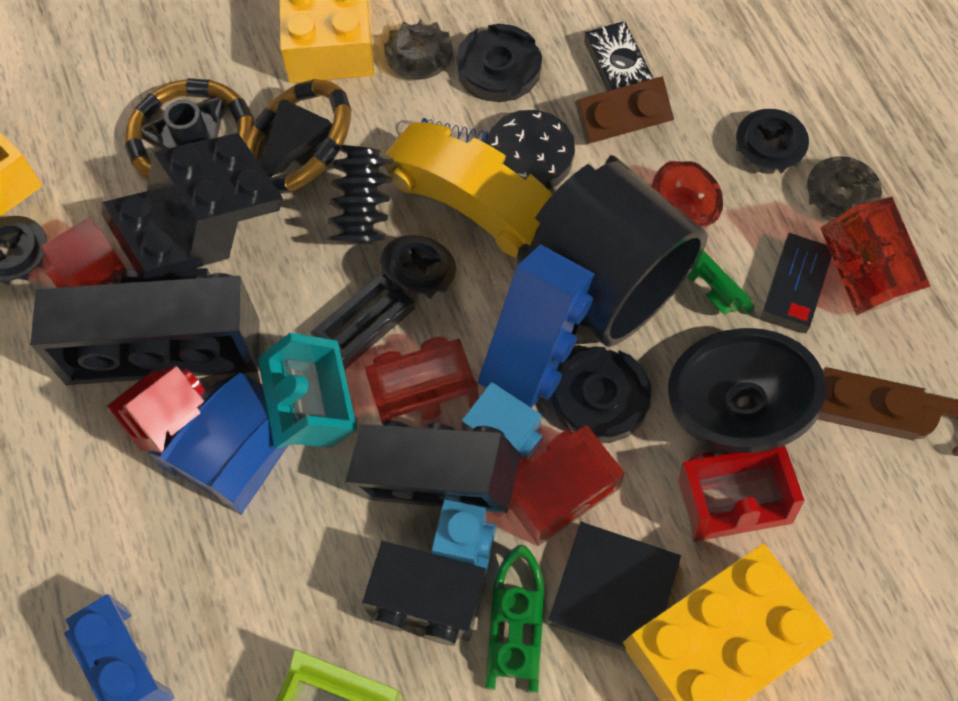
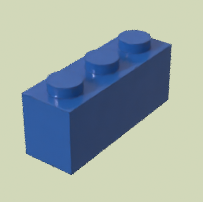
(536, 326)

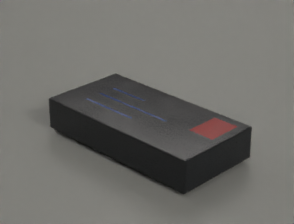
(797, 283)

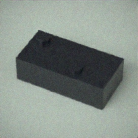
(146, 326)

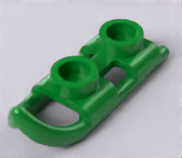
(725, 292)
(517, 608)

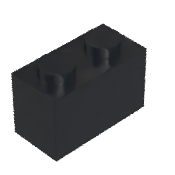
(424, 593)

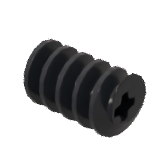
(360, 195)

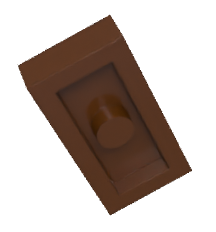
(624, 110)

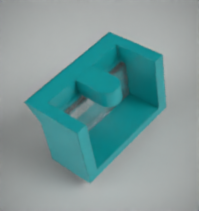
(306, 392)

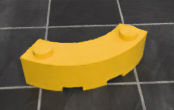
(469, 180)

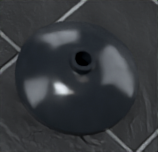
(749, 371)

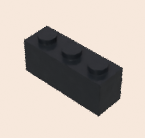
(434, 465)

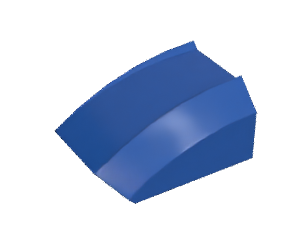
(226, 445)

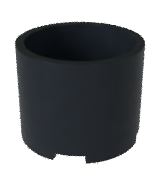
(625, 236)

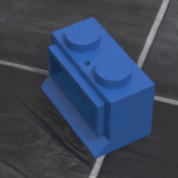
(110, 654)

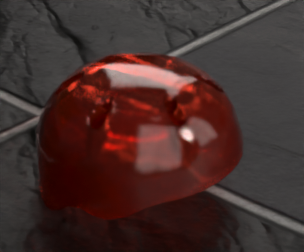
(693, 181)

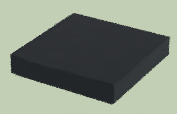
(612, 586)

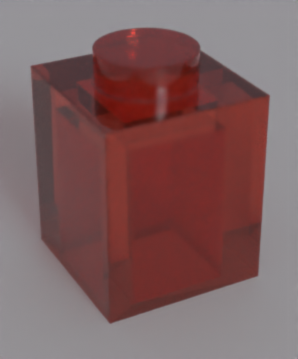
(81, 257)

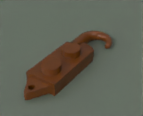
(883, 405)

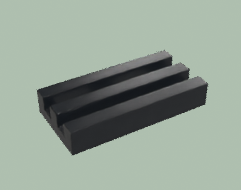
(375, 331)

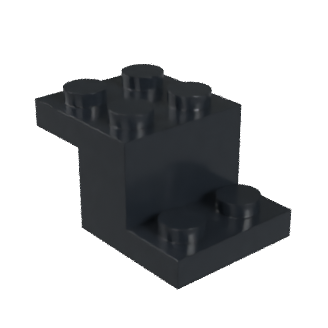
(191, 206)

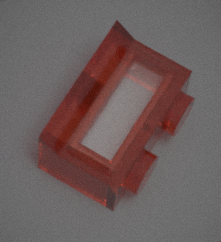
(421, 379)

